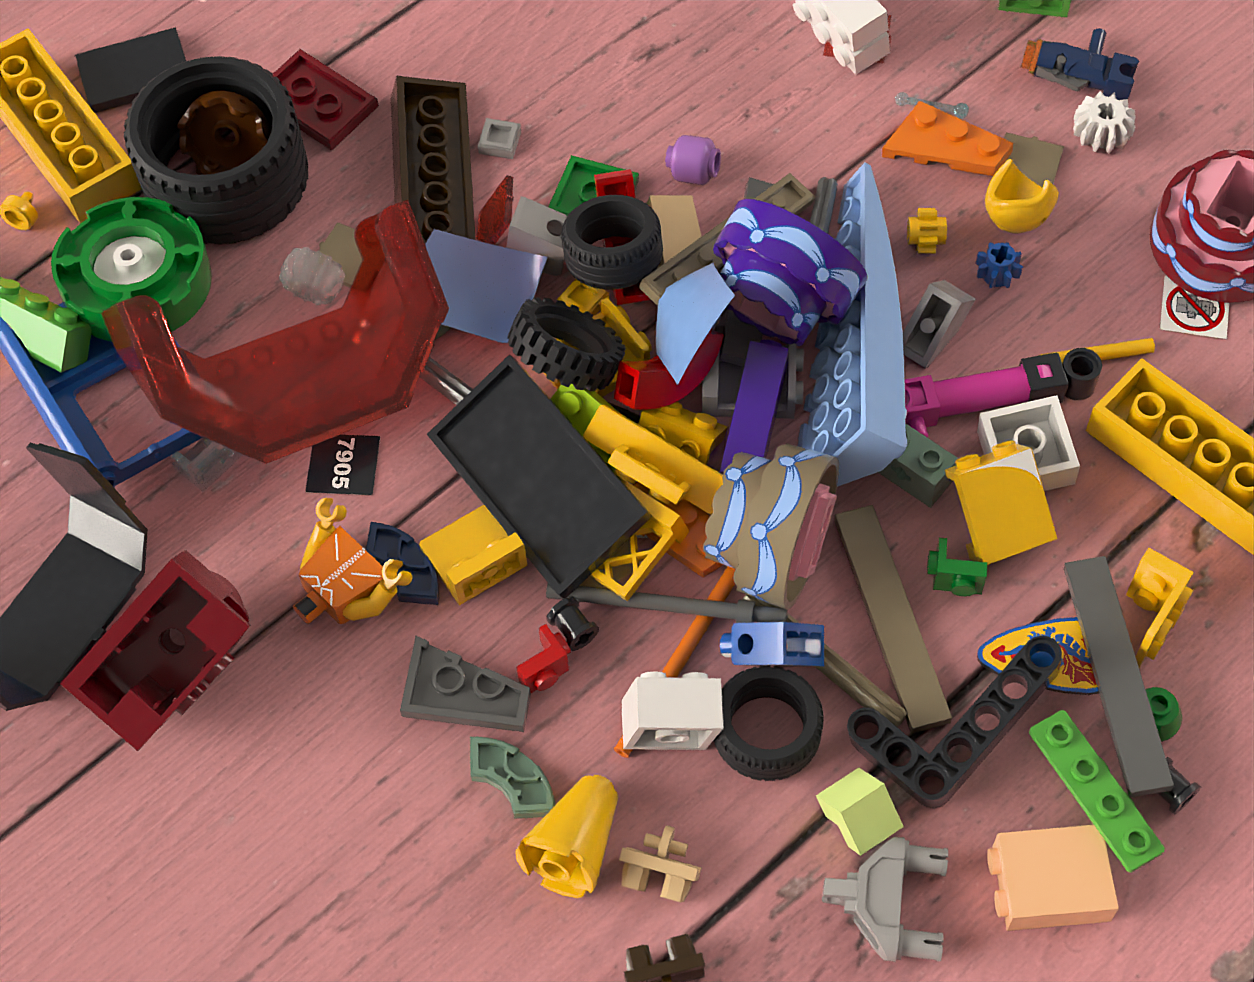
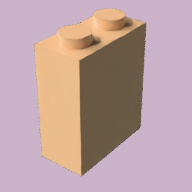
(1052, 877)

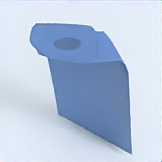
(483, 283)
(687, 315)

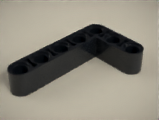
(964, 732)

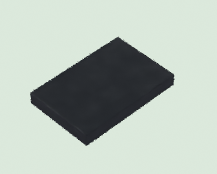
(120, 70)

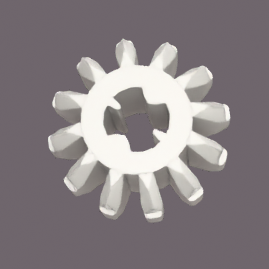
(1104, 122)

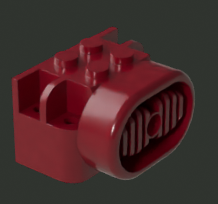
(138, 673)

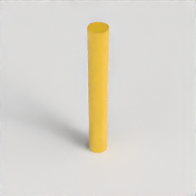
(1118, 350)

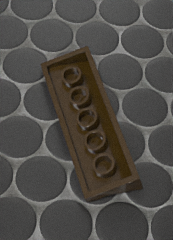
(433, 154)

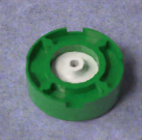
(129, 252)

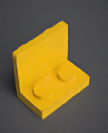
(474, 554)
(1161, 588)

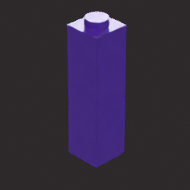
(757, 401)

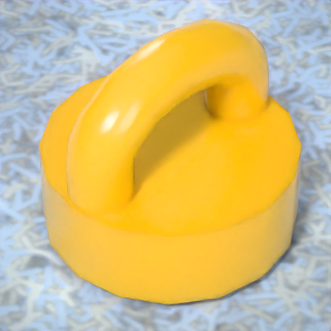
(19, 211)

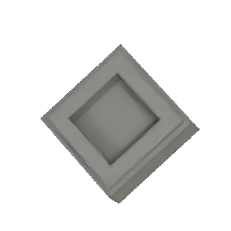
(499, 138)

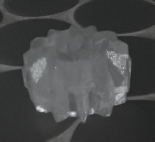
(312, 276)

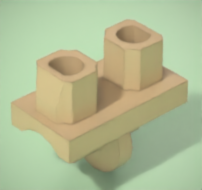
(678, 874)

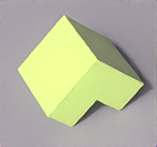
(860, 810)

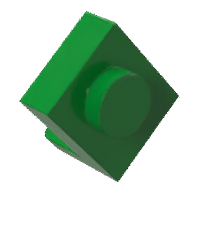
(954, 575)

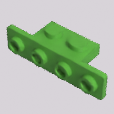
(1097, 791)

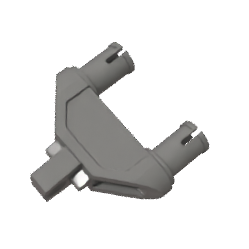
(876, 897)

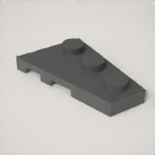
(458, 692)

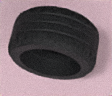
(612, 266)
(781, 685)

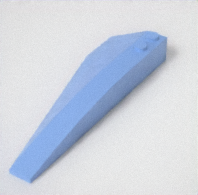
(860, 363)

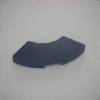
(391, 543)

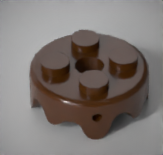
(203, 141)

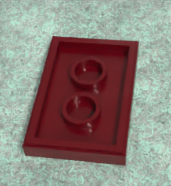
(324, 100)

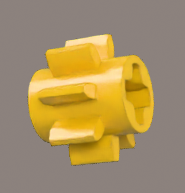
(926, 231)

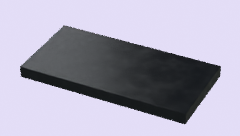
(538, 476)

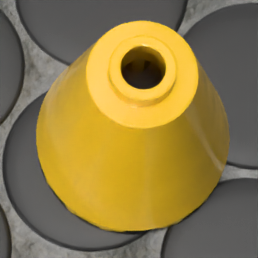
(571, 838)

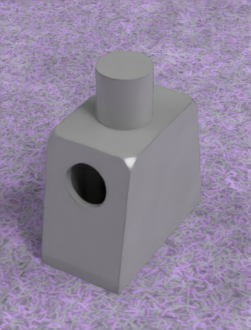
(538, 231)

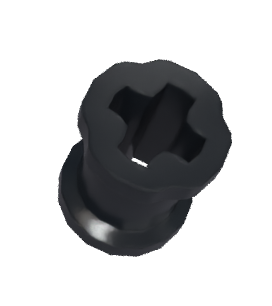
(572, 623)
(1182, 790)

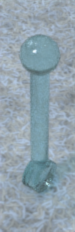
(960, 110)

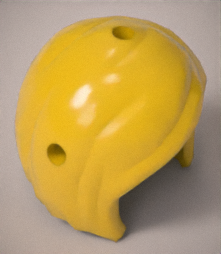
(1018, 202)

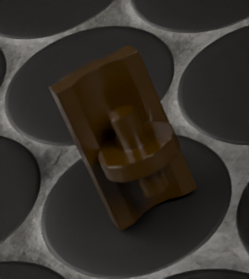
(682, 966)

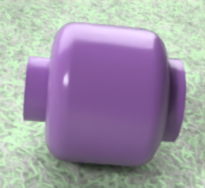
(693, 159)

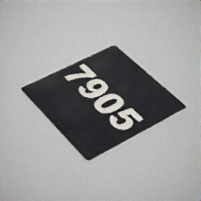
(343, 465)

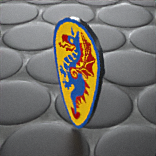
(1075, 670)

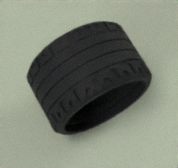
(232, 202)

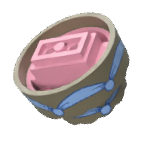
(773, 520)

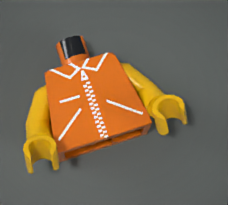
(343, 574)

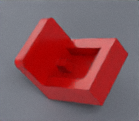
(545, 667)

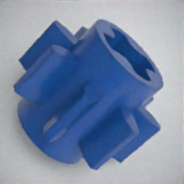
(999, 265)

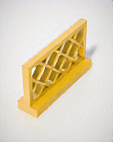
(664, 524)

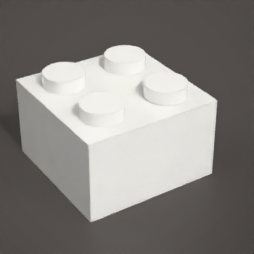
(1037, 426)
(672, 712)

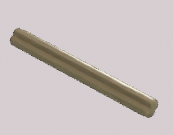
(852, 680)

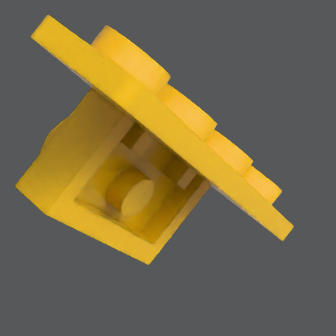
(652, 461)

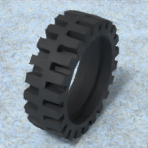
(588, 367)

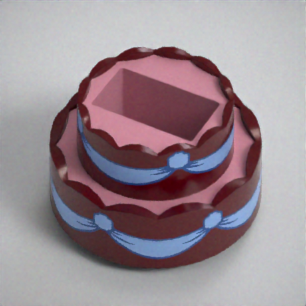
(1207, 228)

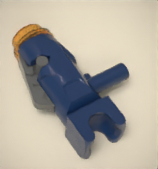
(1082, 67)

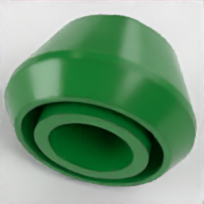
(1165, 712)

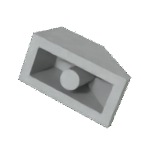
(935, 321)

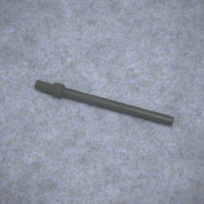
(743, 611)

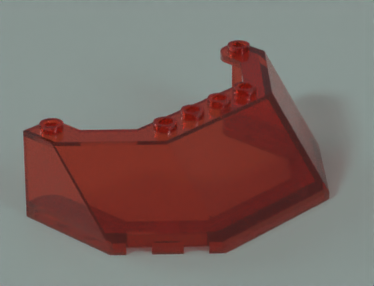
(310, 376)

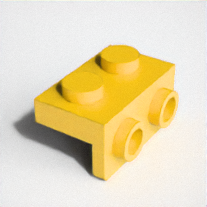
(686, 430)

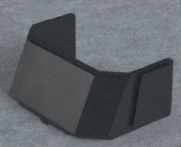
(75, 588)

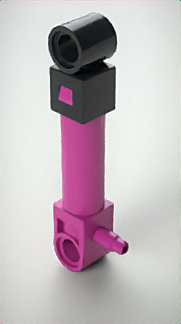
(1032, 380)

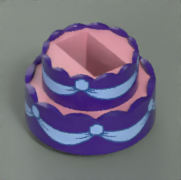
(785, 271)

